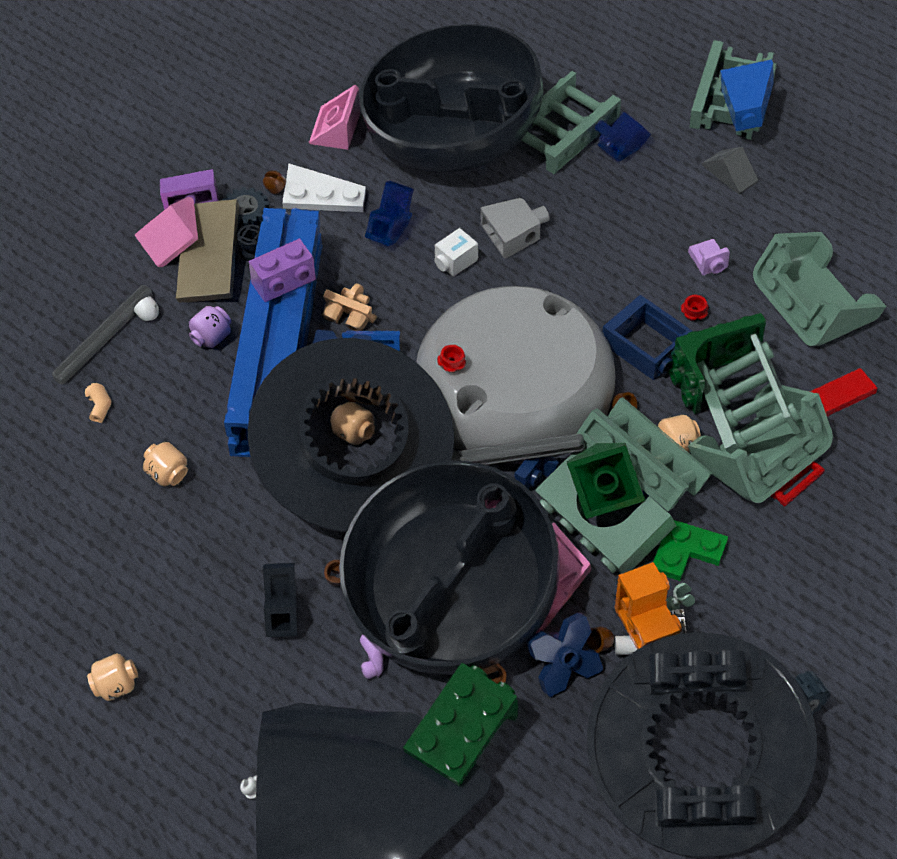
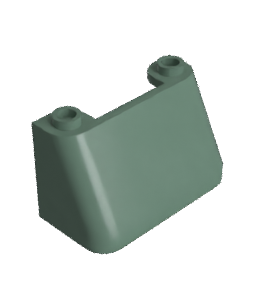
(805, 291)
(774, 456)

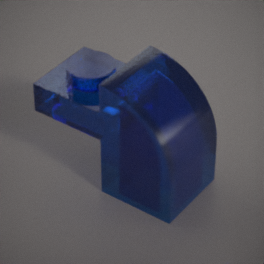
(623, 137)
(393, 216)

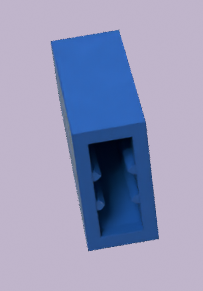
(747, 93)

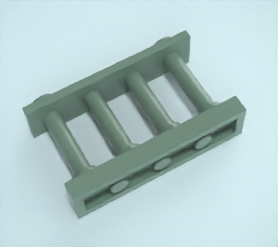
(570, 141)
(719, 399)
(660, 463)

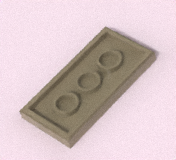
(209, 263)

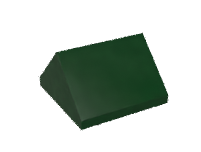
(605, 479)

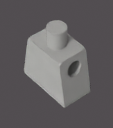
(512, 225)

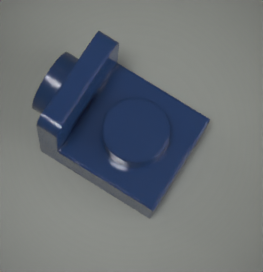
(532, 469)

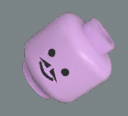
(209, 326)

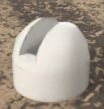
(147, 309)

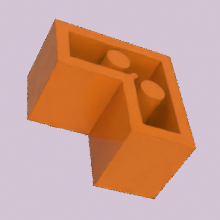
(643, 605)

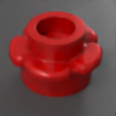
(697, 302)
(451, 352)

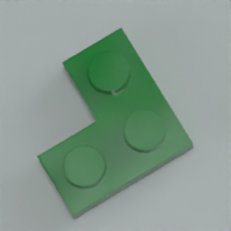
(687, 542)

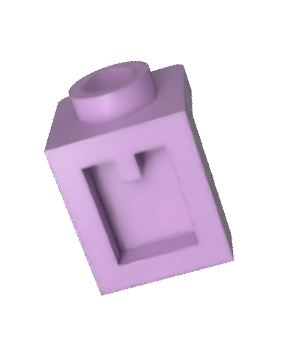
(709, 257)

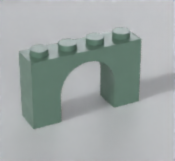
(619, 545)

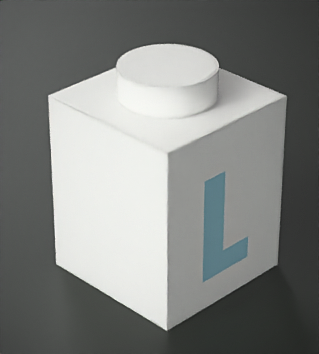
(456, 252)

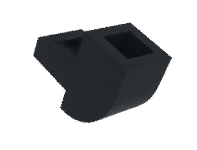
(280, 600)

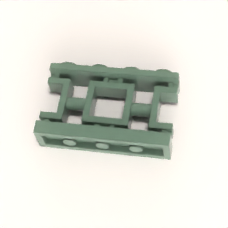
(711, 86)

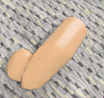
(101, 400)

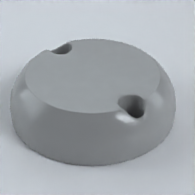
(528, 370)

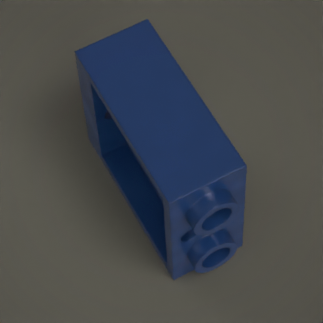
(630, 317)

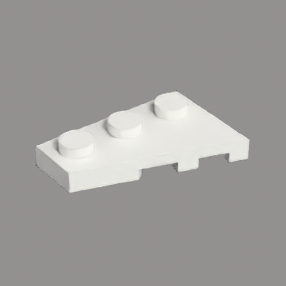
(319, 191)

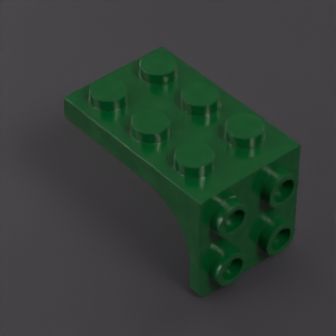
(717, 348)
(461, 723)

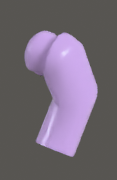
(374, 666)

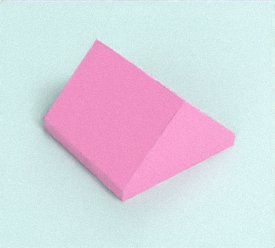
(337, 120)
(170, 232)

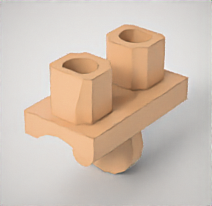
(359, 312)

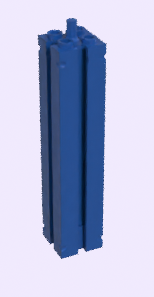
(272, 327)

